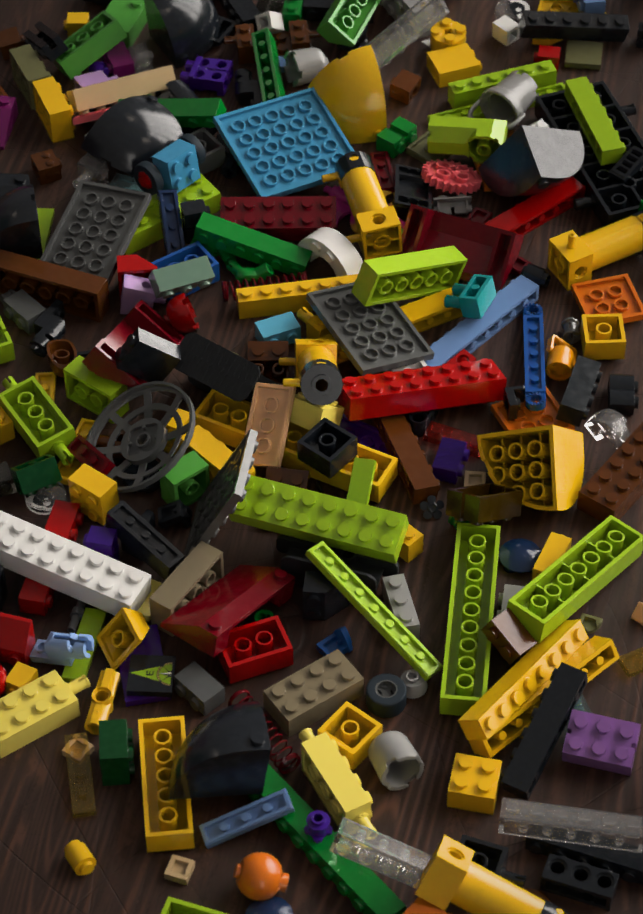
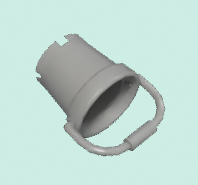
(508, 99)

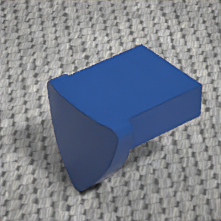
(338, 640)

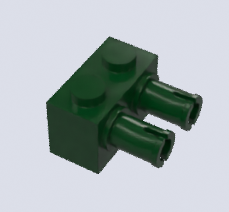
(36, 474)

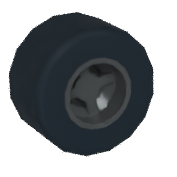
(386, 695)

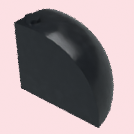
(182, 27)
(132, 132)
(533, 161)
(20, 222)
(223, 755)

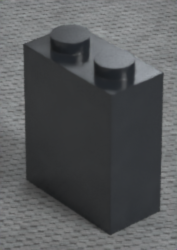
(147, 356)

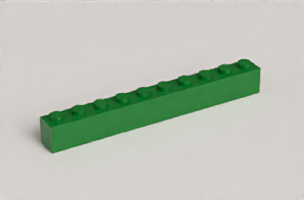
(352, 880)

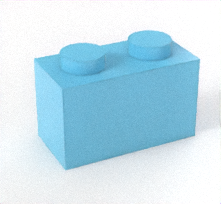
(278, 328)

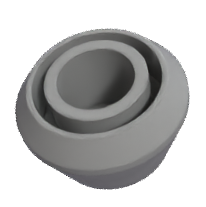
(415, 684)

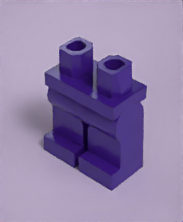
(208, 74)

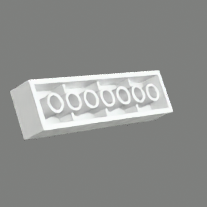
(70, 567)

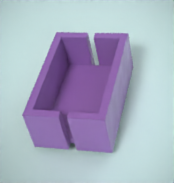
(601, 742)

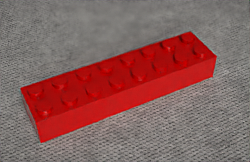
(421, 389)

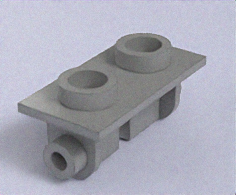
(460, 203)

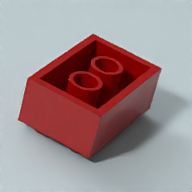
(256, 649)

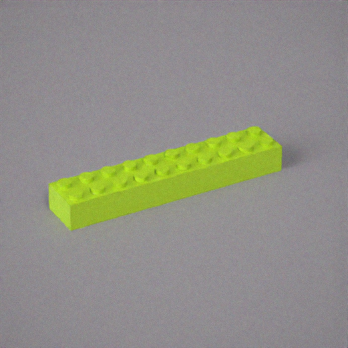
(470, 609)

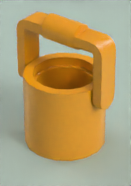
(560, 358)

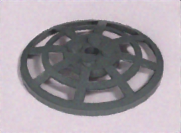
(148, 428)

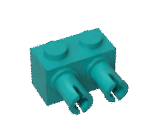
(474, 297)

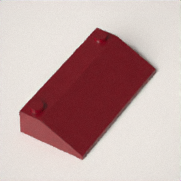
(486, 247)
(102, 357)
(214, 612)

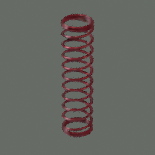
(225, 287)
(290, 755)

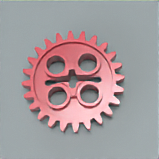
(451, 176)

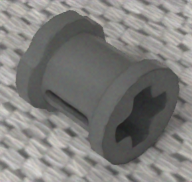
(569, 330)

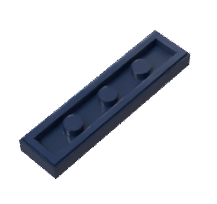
(170, 220)

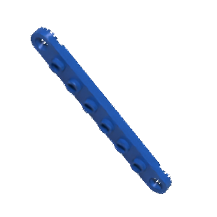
(534, 357)

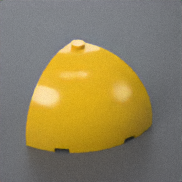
(354, 94)
(539, 461)

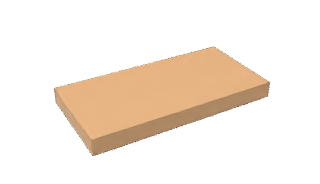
(270, 417)

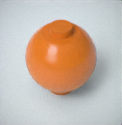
(260, 876)

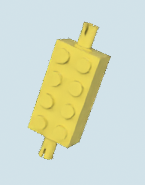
(38, 710)
(334, 780)

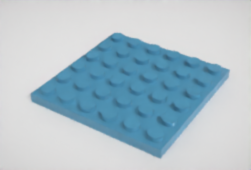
(284, 142)

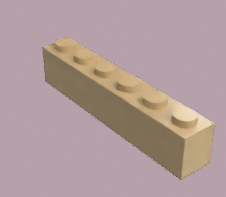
(110, 91)

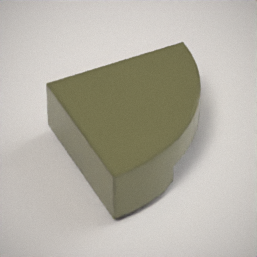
(591, 623)

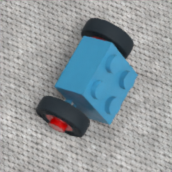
(172, 167)

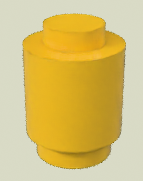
(79, 857)

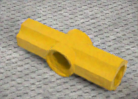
(102, 699)

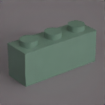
(181, 277)

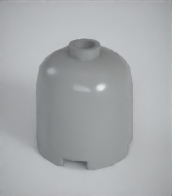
(304, 65)
(395, 760)

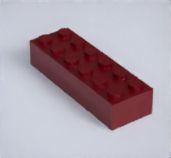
(281, 216)

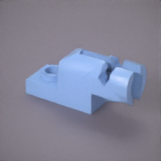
(62, 648)

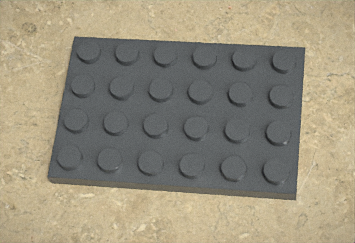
(96, 228)
(370, 336)
(222, 493)

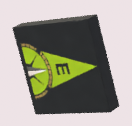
(151, 675)

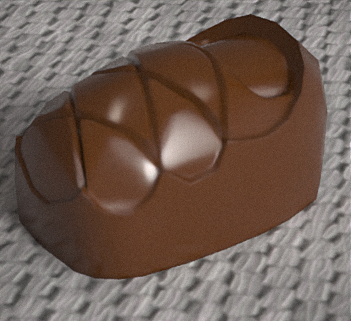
(60, 354)

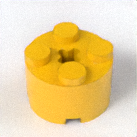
(447, 34)

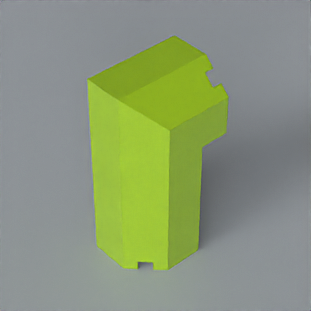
(466, 136)

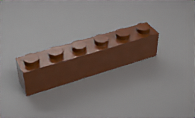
(412, 464)

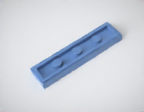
(246, 818)

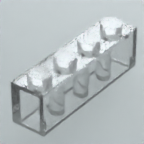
(379, 852)

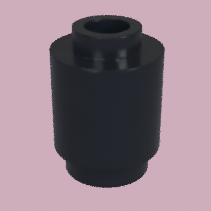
(536, 274)

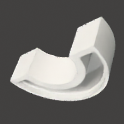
(334, 249)

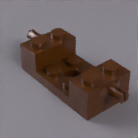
(296, 38)

